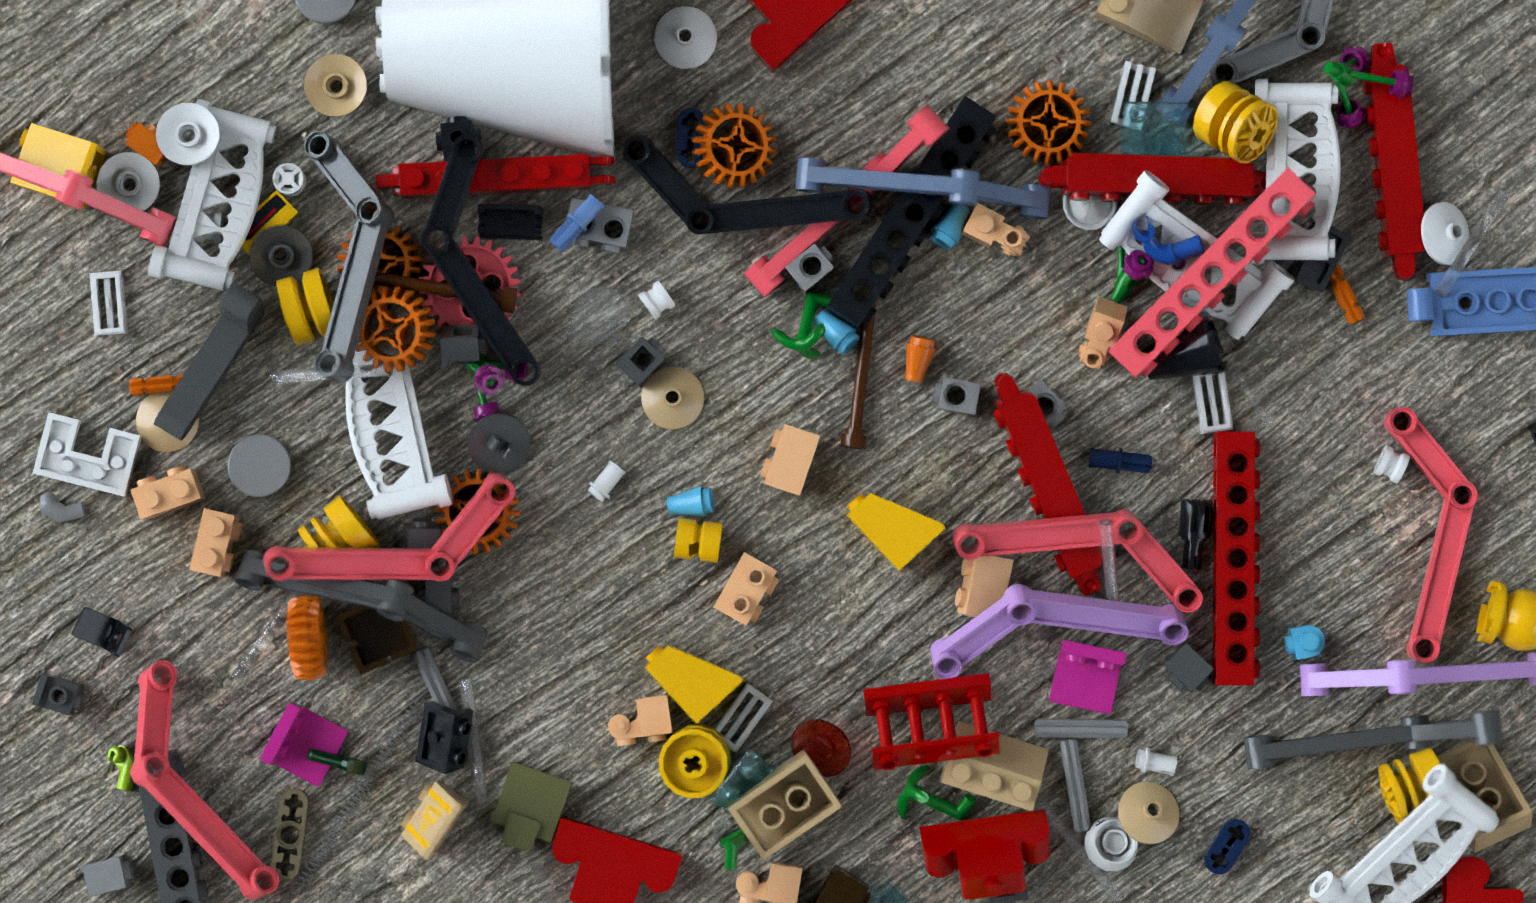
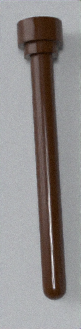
(504, 297)
(854, 435)

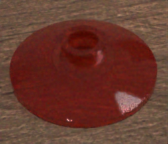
(829, 759)

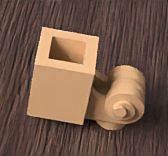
(988, 226)
(1102, 332)
(652, 721)
(779, 887)

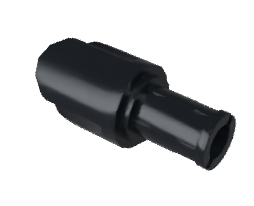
(1194, 529)

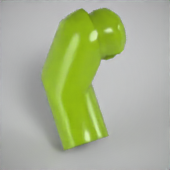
(123, 760)

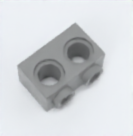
(596, 233)

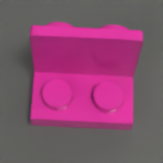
(1086, 676)
(295, 735)

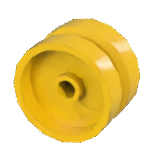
(303, 308)
(684, 776)

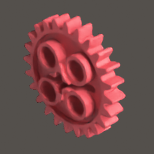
(487, 265)

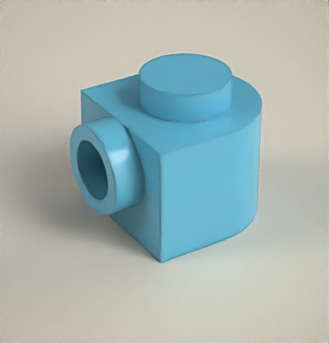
(1304, 642)

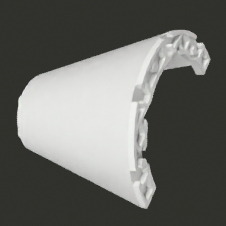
(504, 65)

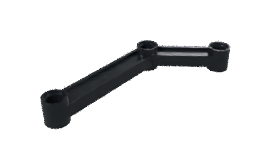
(742, 214)
(460, 272)

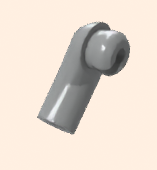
(59, 512)

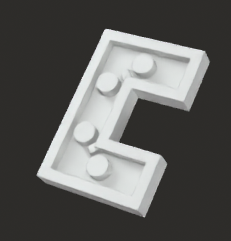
(60, 462)

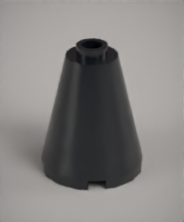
(1193, 356)

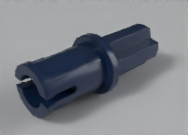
(1119, 460)

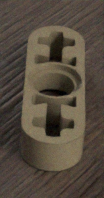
(284, 809)

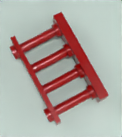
(927, 695)

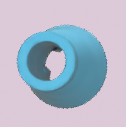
(949, 227)
(838, 333)
(692, 502)

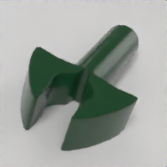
(342, 762)

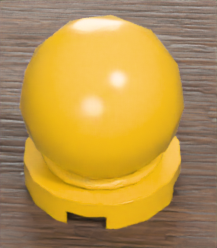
(1508, 617)

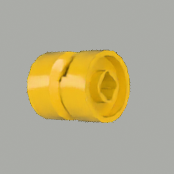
(698, 540)

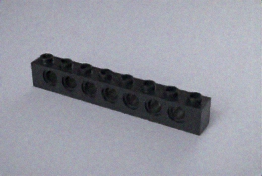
(844, 304)

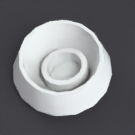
(1090, 213)
(1110, 845)

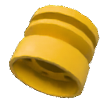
(1235, 122)
(343, 531)
(1405, 789)

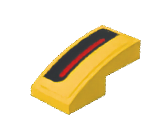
(271, 212)

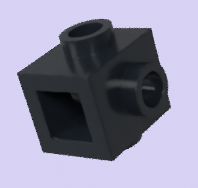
(456, 127)

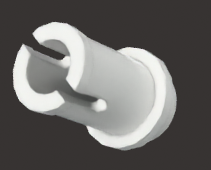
(606, 481)
(1155, 762)

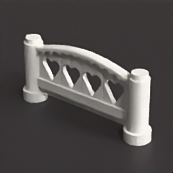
(1292, 103)
(184, 257)
(1253, 292)
(417, 486)
(1447, 802)

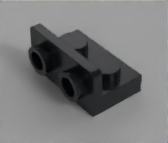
(444, 737)

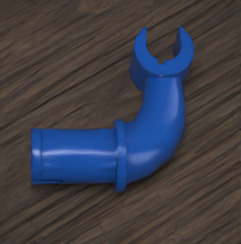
(1171, 253)

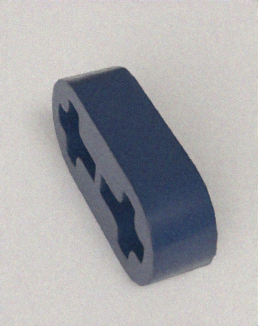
(683, 138)
(1233, 851)

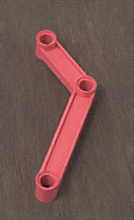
(925, 128)
(76, 191)
(1078, 533)
(1449, 535)
(398, 562)
(179, 797)

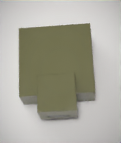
(530, 806)

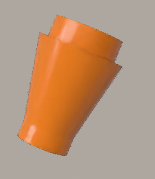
(918, 357)

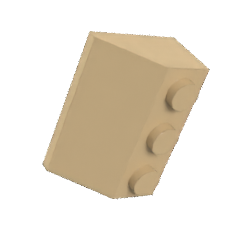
(1005, 777)

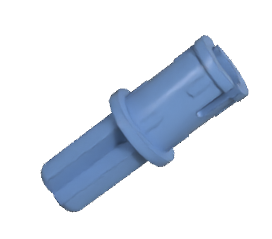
(576, 223)

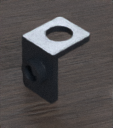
(101, 631)

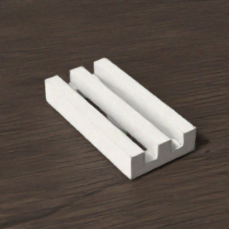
(1139, 69)
(106, 276)
(1212, 404)
(757, 695)

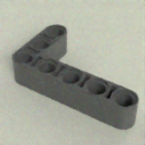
(239, 319)

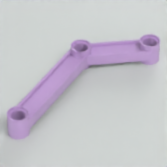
(1027, 606)
(1404, 676)

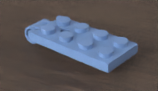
(1499, 302)

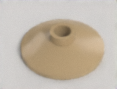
(326, 72)
(676, 414)
(155, 436)
(1136, 819)

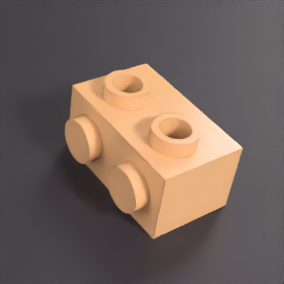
(790, 460)
(168, 493)
(215, 542)
(982, 584)
(745, 590)

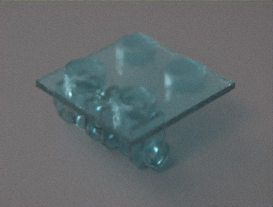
(1154, 128)
(744, 776)

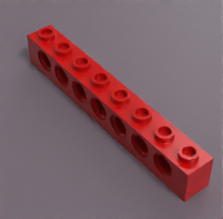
(1224, 542)

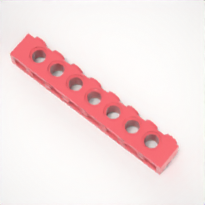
(1287, 187)

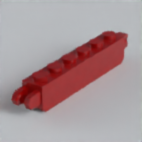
(1396, 165)
(501, 176)
(1187, 177)
(1045, 474)

